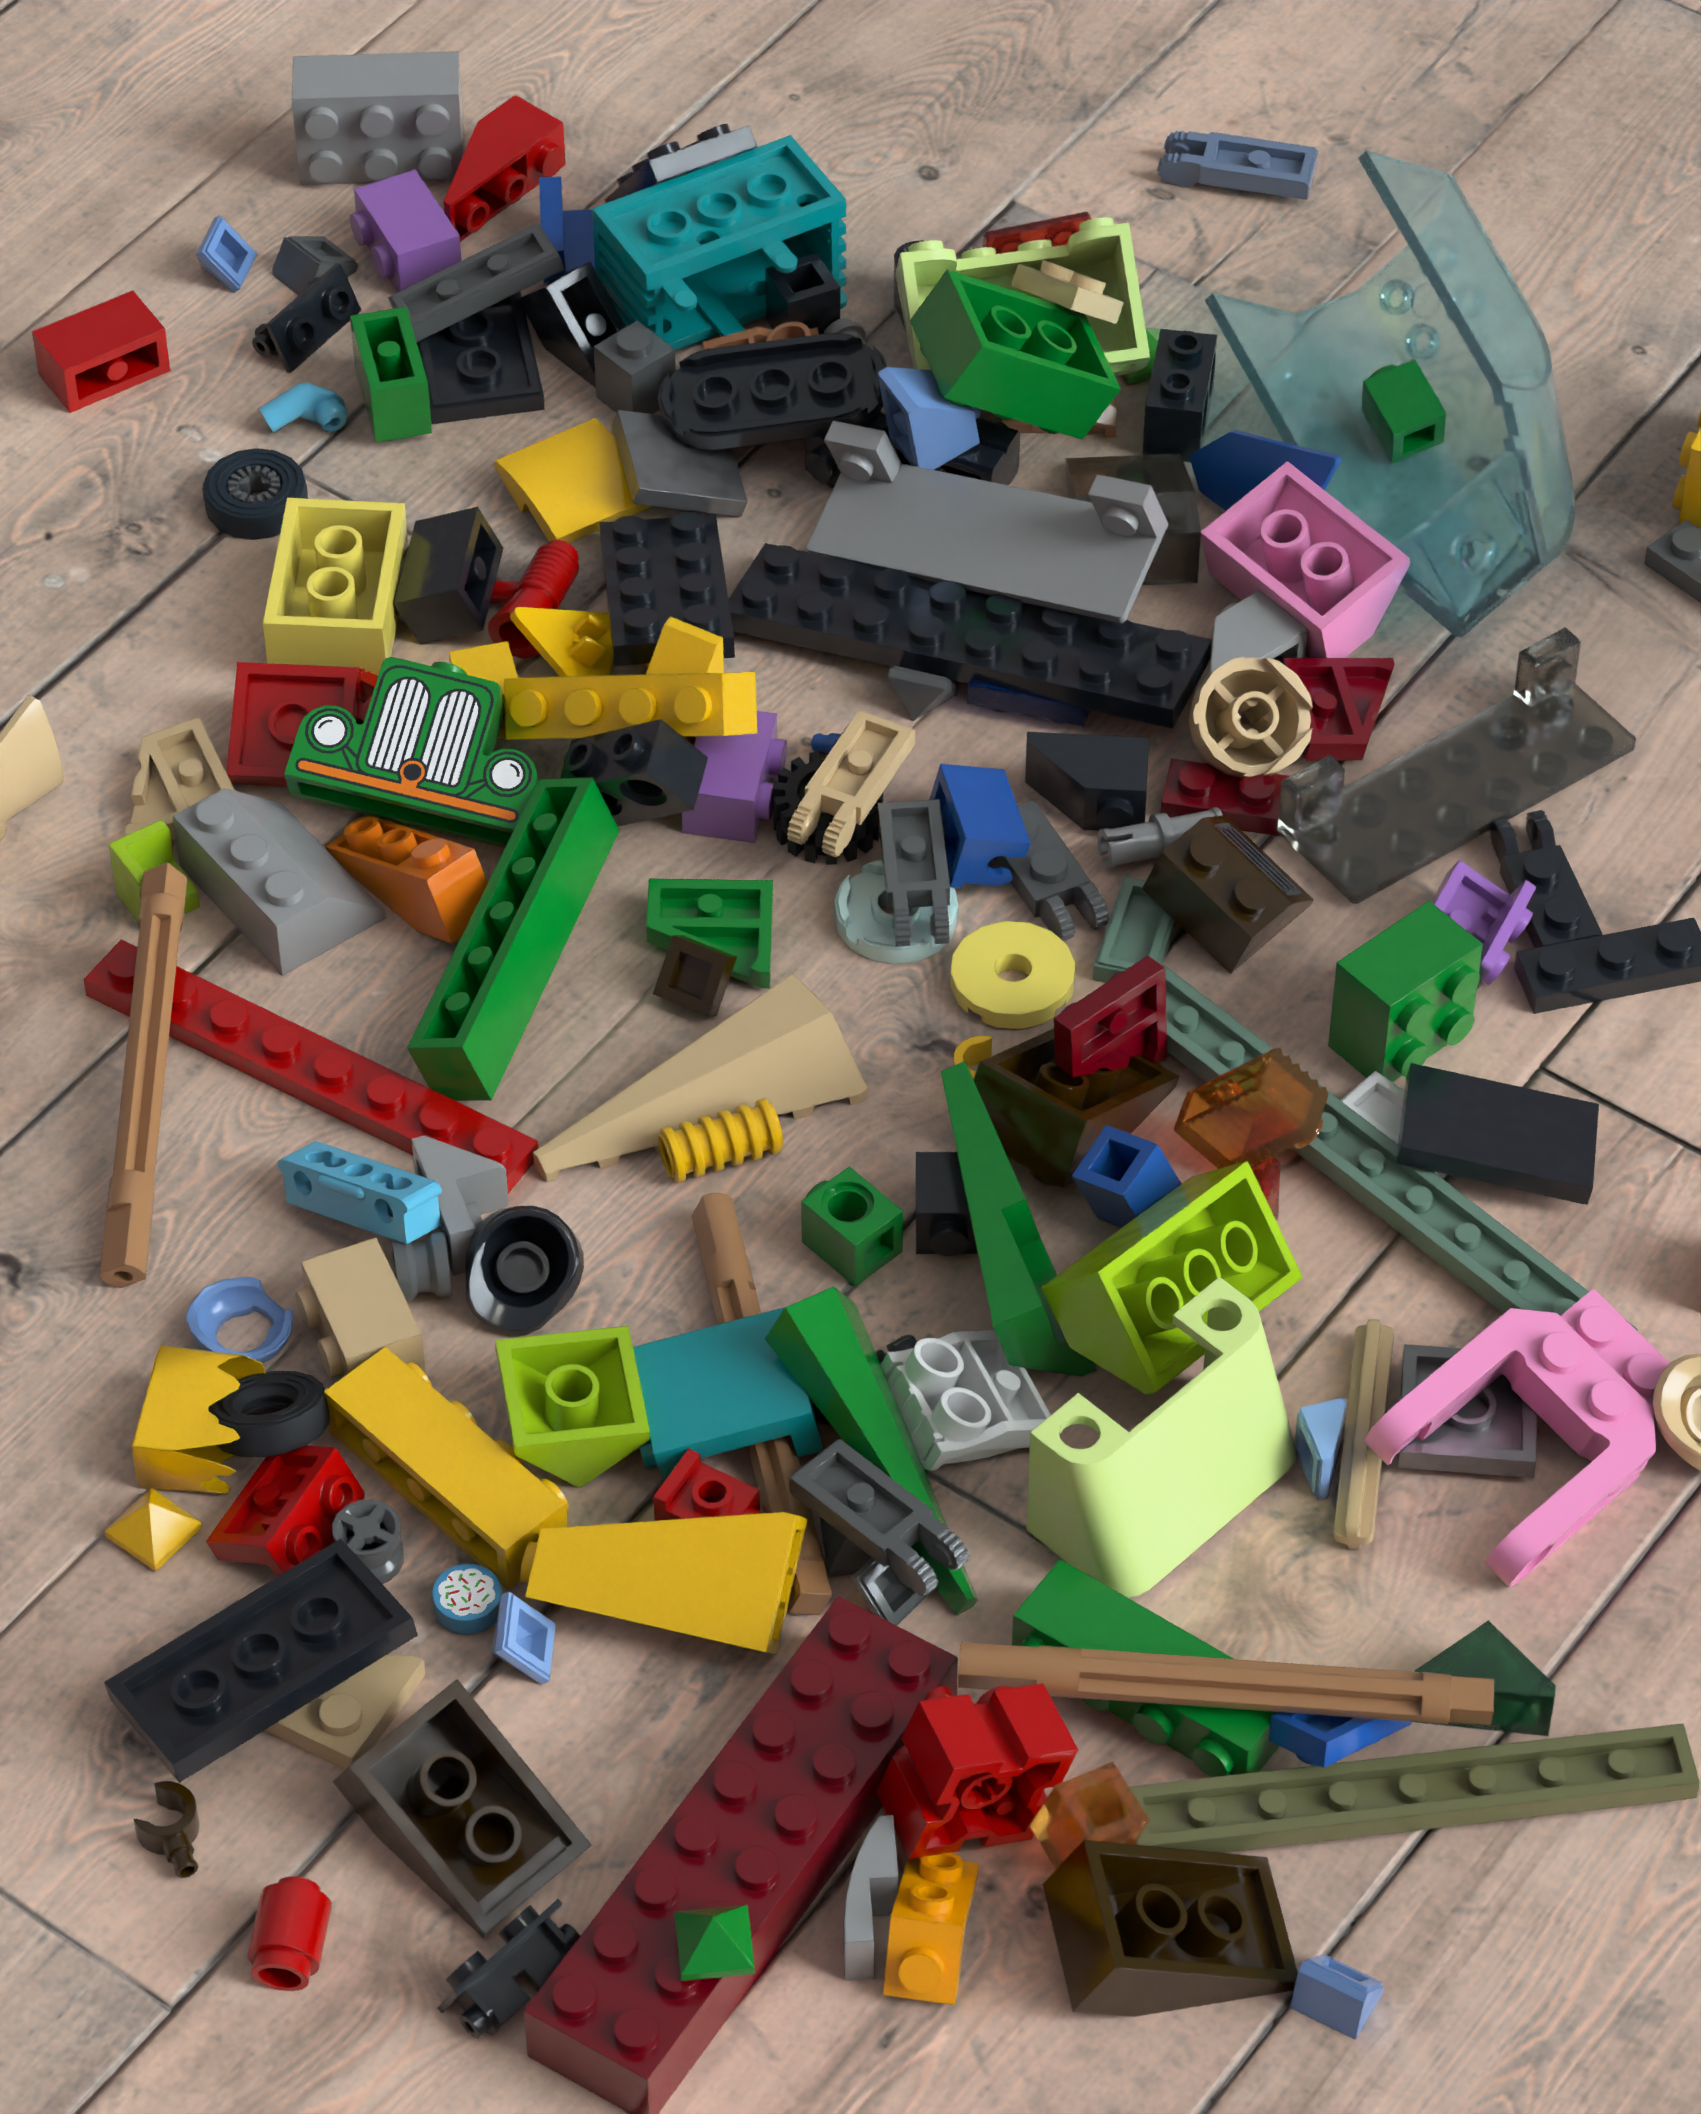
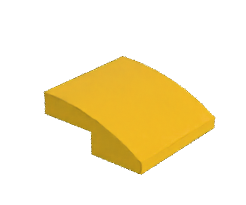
(570, 481)

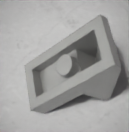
(469, 1188)

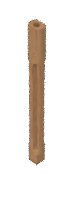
(133, 1181)
(774, 1460)
(1230, 1683)

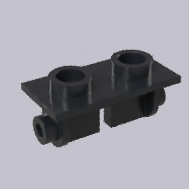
(308, 319)
(488, 1987)

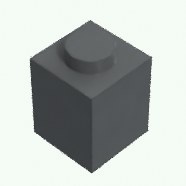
(632, 368)

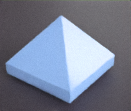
(524, 1638)

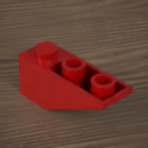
(503, 163)

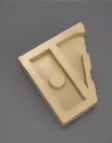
(175, 773)
(355, 1712)

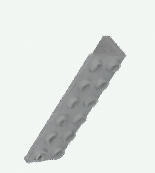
(989, 533)

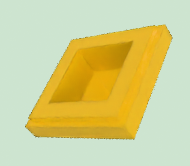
(153, 1529)

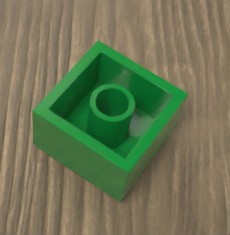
(1405, 993)

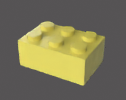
(335, 583)

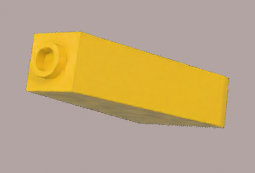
(688, 1576)

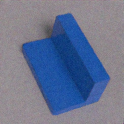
(568, 229)

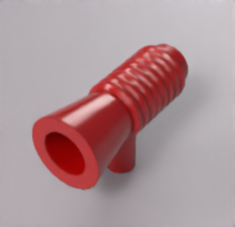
(540, 586)

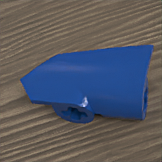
(1241, 461)

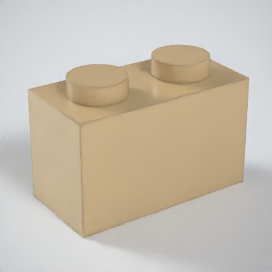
(357, 1308)

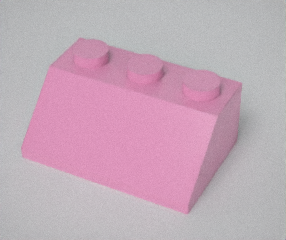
(1307, 559)

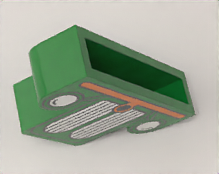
(417, 755)

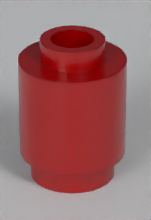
(289, 1933)

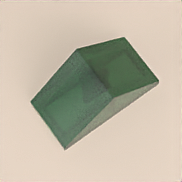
(1521, 1691)

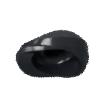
(522, 1269)

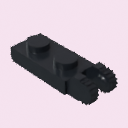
(1558, 900)

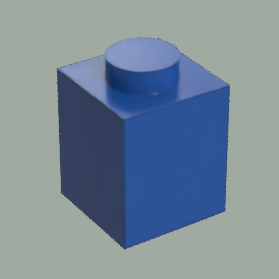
(1123, 1176)

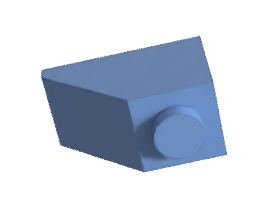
(922, 421)

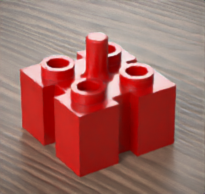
(975, 1768)

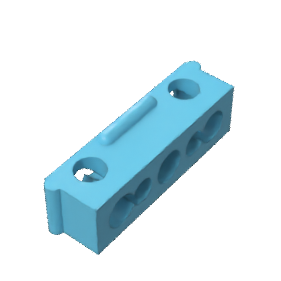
(361, 1192)

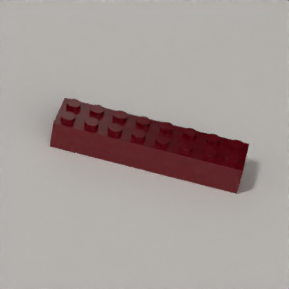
(751, 1832)

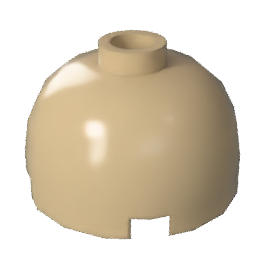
(1272, 713)

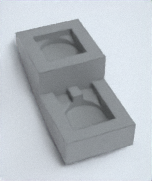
(869, 1894)

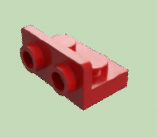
(286, 1509)

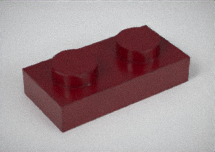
(1246, 801)

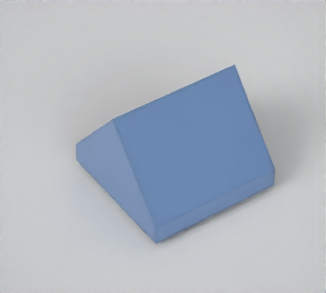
(1335, 1994)

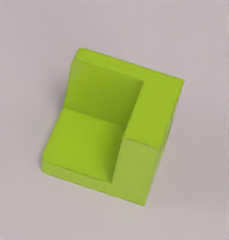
(139, 853)

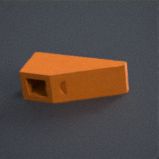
(414, 874)

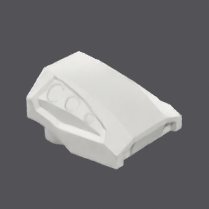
(963, 1398)

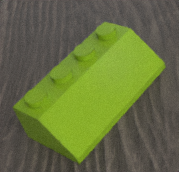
(1124, 1292)

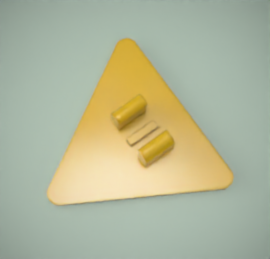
(568, 639)

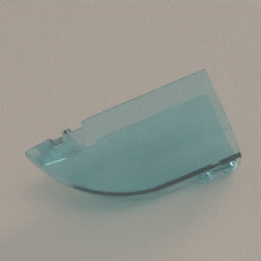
(1500, 488)

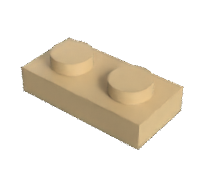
(1068, 290)

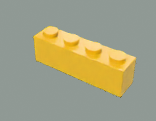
(603, 703)
(443, 1462)

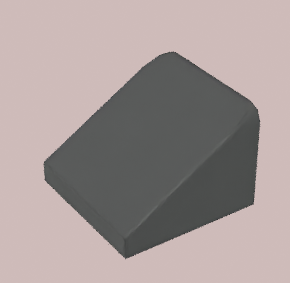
(306, 258)

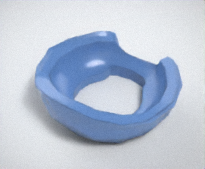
(233, 1299)

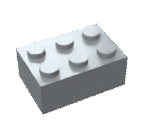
(377, 116)

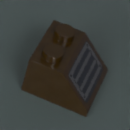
(1224, 891)

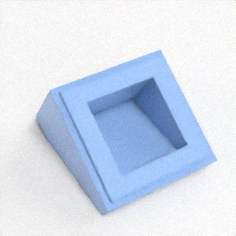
(1319, 1442)

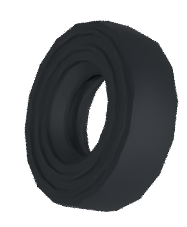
(298, 1417)

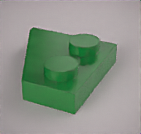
(718, 913)

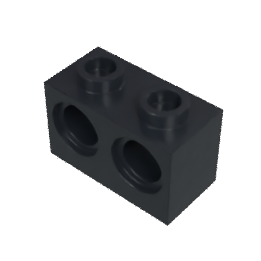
(1179, 393)
(639, 770)

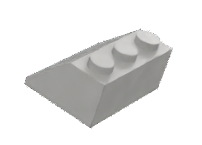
(271, 877)

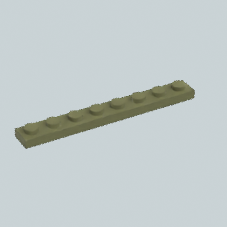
(1420, 1791)

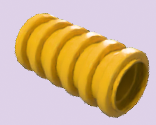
(720, 1140)

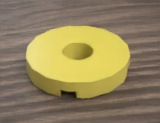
(1012, 947)

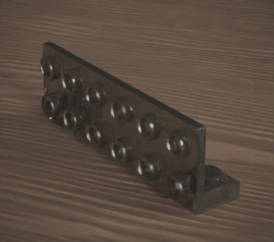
(1456, 782)

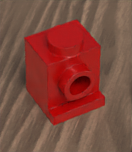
(702, 1492)

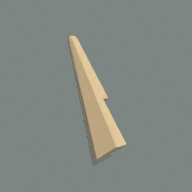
(771, 1049)

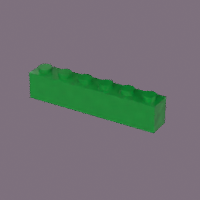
(514, 939)

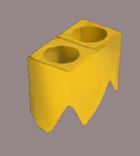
(176, 1431)

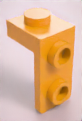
(929, 1928)

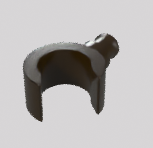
(176, 1839)

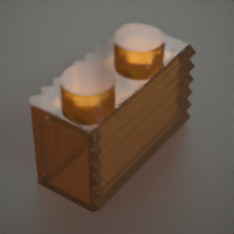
(1253, 1111)

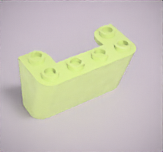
(1097, 251)
(1173, 1481)

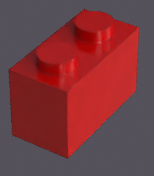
(101, 351)

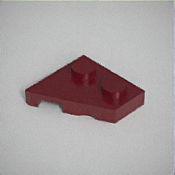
(1344, 702)
(1115, 1022)

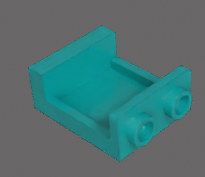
(721, 1393)

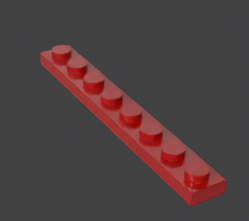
(313, 1067)

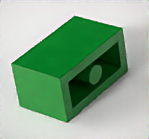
(391, 374)

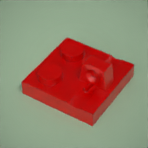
(270, 708)

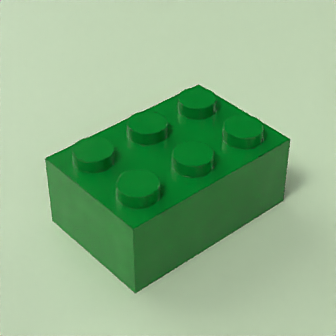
(1014, 355)

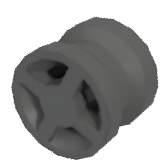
(422, 1266)
(369, 1523)

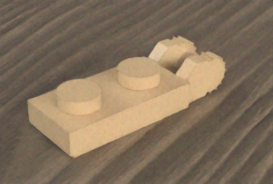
(851, 779)

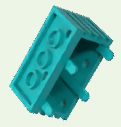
(697, 246)

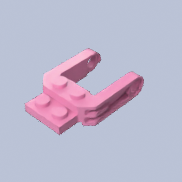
(1583, 1377)

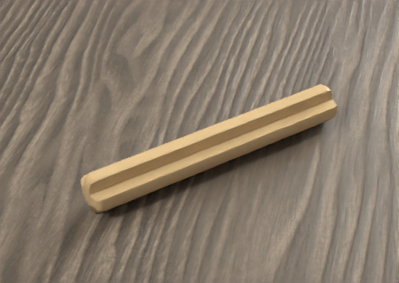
(1365, 1406)

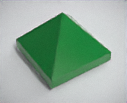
(714, 1942)

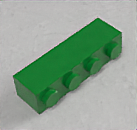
(1086, 1614)

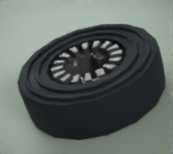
(245, 472)

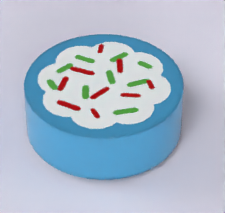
(467, 1598)

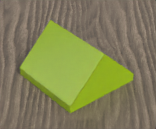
(573, 1400)

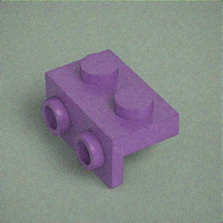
(1485, 913)

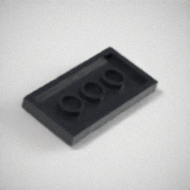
(659, 573)
(260, 1659)

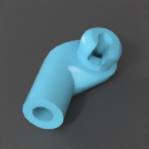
(309, 403)

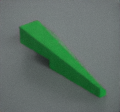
(1006, 1238)
(839, 1370)

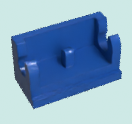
(978, 823)

